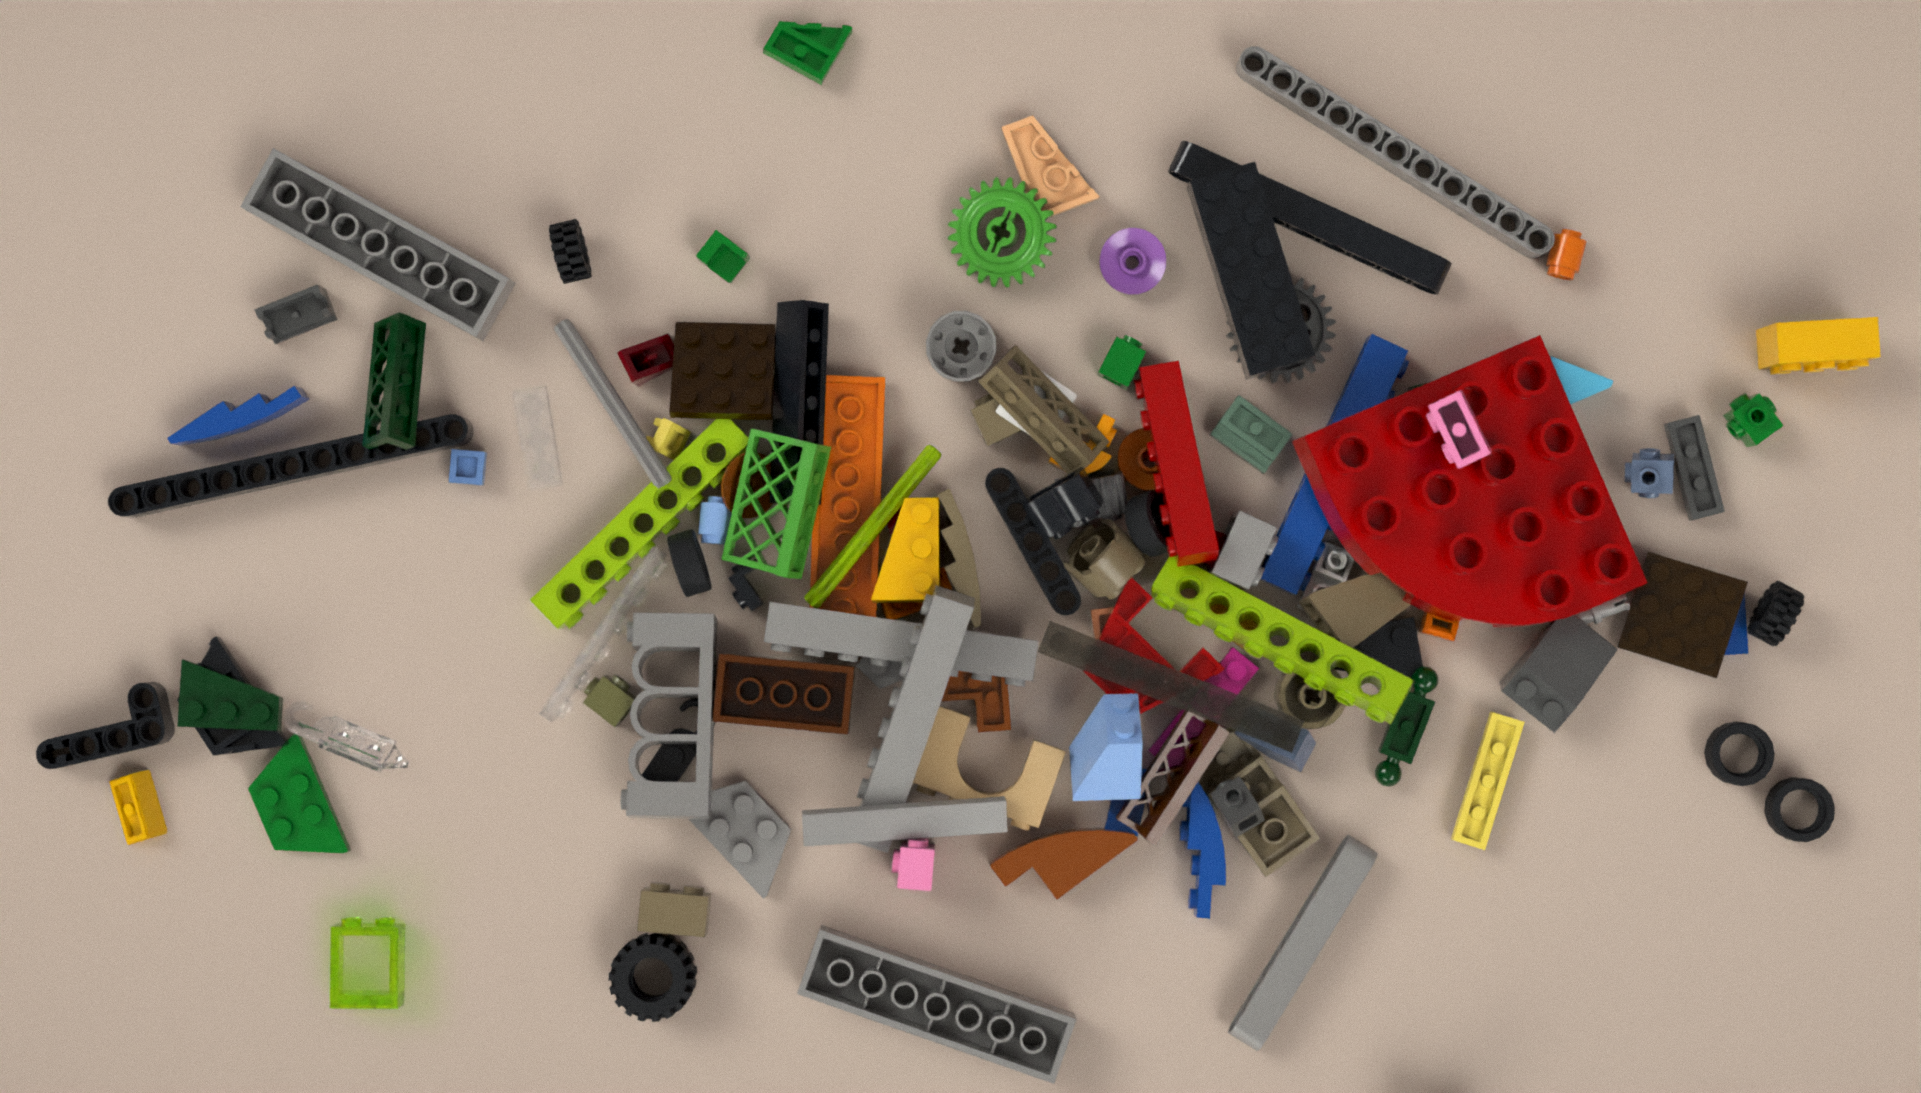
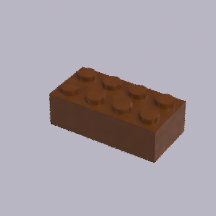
(784, 693)

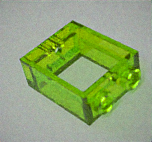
(368, 998)

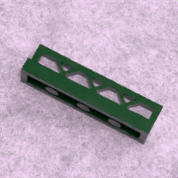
(398, 380)

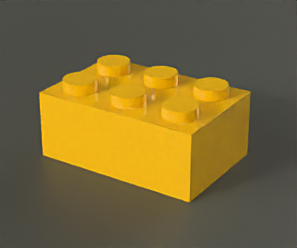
(1818, 345)

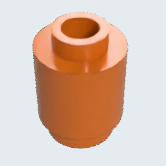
(1566, 255)

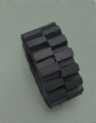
(570, 251)
(1775, 613)

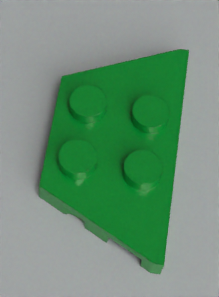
(296, 804)

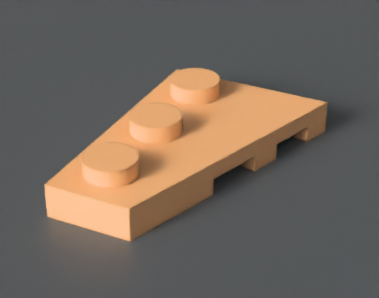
(1046, 167)

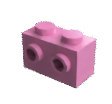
(1459, 429)
(914, 864)

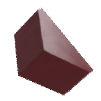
(648, 359)

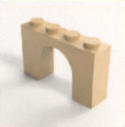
(1024, 798)

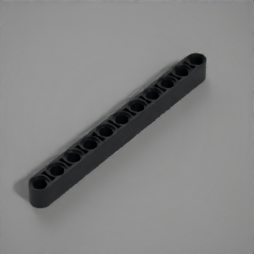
(275, 467)

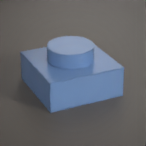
(467, 467)

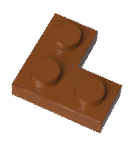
(990, 700)

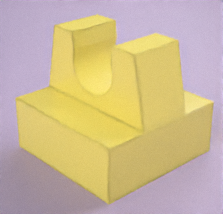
(669, 438)

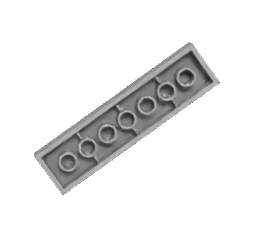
(378, 244)
(937, 1004)

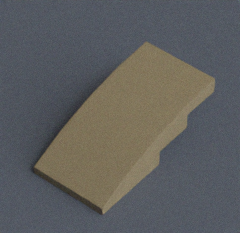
(963, 571)
(1285, 827)

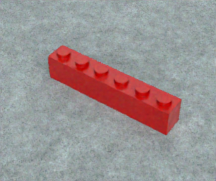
(1177, 464)

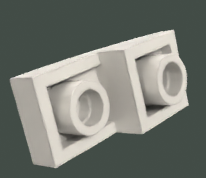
(1329, 570)

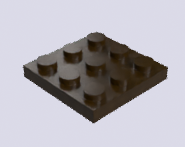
(723, 371)
(1682, 615)

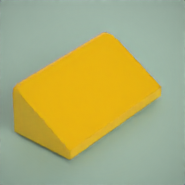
(138, 806)

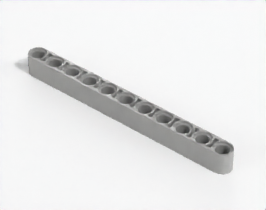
(1411, 153)

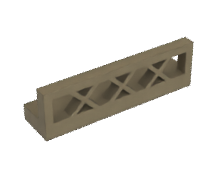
(1040, 415)

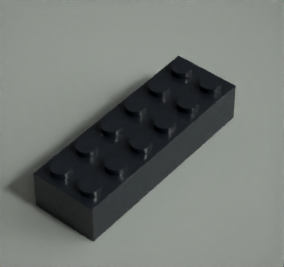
(1250, 270)

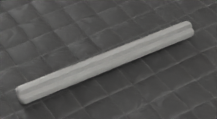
(612, 403)

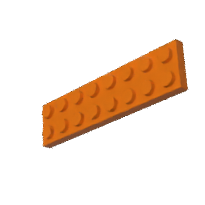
(850, 487)

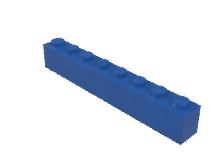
(1304, 521)

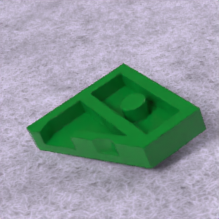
(807, 47)

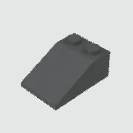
(1558, 670)

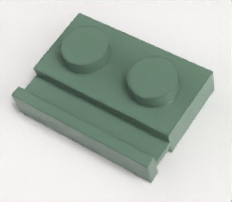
(1251, 434)

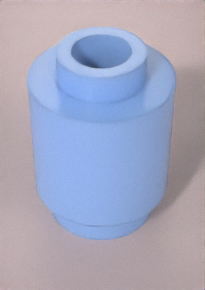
(714, 521)

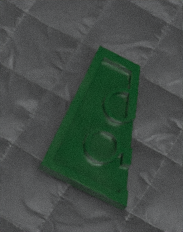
(222, 702)

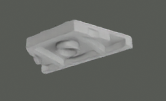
(746, 833)

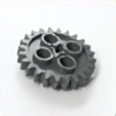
(1315, 323)

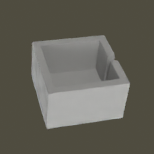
(1243, 550)

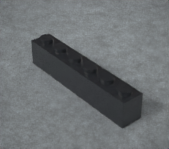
(799, 380)

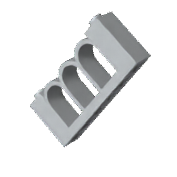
(673, 633)

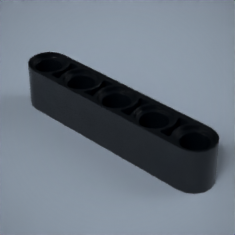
(1033, 559)

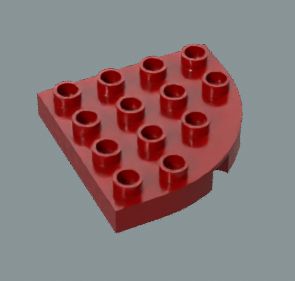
(1489, 542)

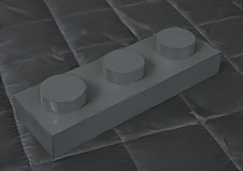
(1694, 467)

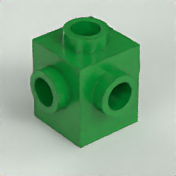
(1752, 419)

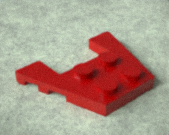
(1122, 635)

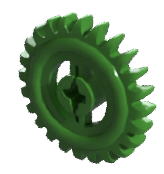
(1014, 201)

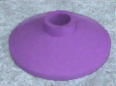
(1136, 244)

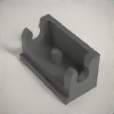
(296, 314)

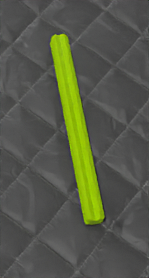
(872, 526)

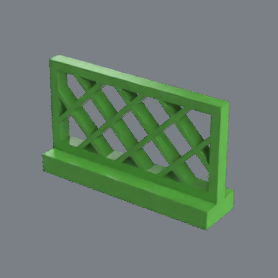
(799, 516)

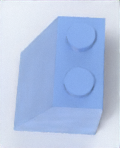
(1108, 751)

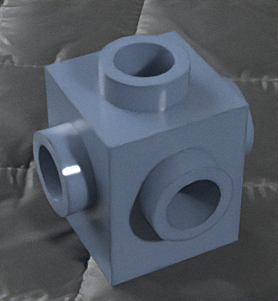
(1650, 461)

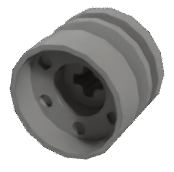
(962, 326)

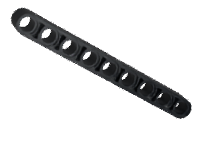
(1327, 224)

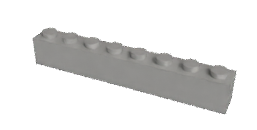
(889, 641)
(916, 701)

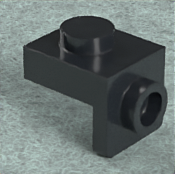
(745, 592)

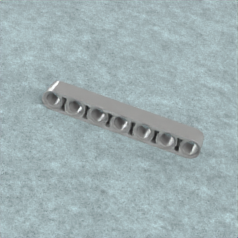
(1302, 942)

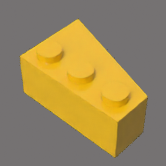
(913, 554)

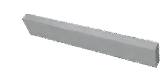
(904, 821)

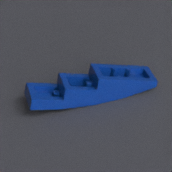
(227, 420)

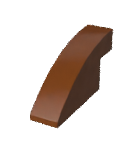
(1062, 856)

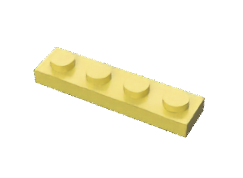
(1487, 780)

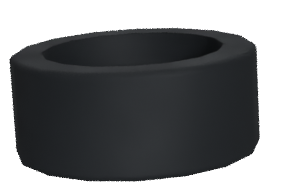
(1140, 518)
(689, 563)
(1765, 756)
(1825, 809)

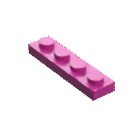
(1233, 678)

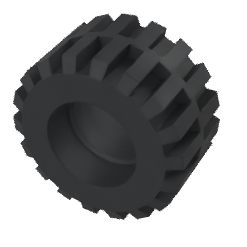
(639, 1002)

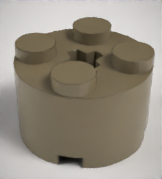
(1104, 559)
(1290, 700)

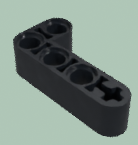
(105, 736)

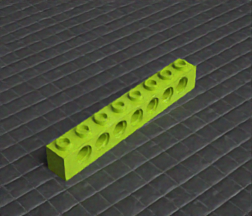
(551, 597)
(1300, 636)

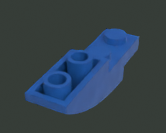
(1203, 834)

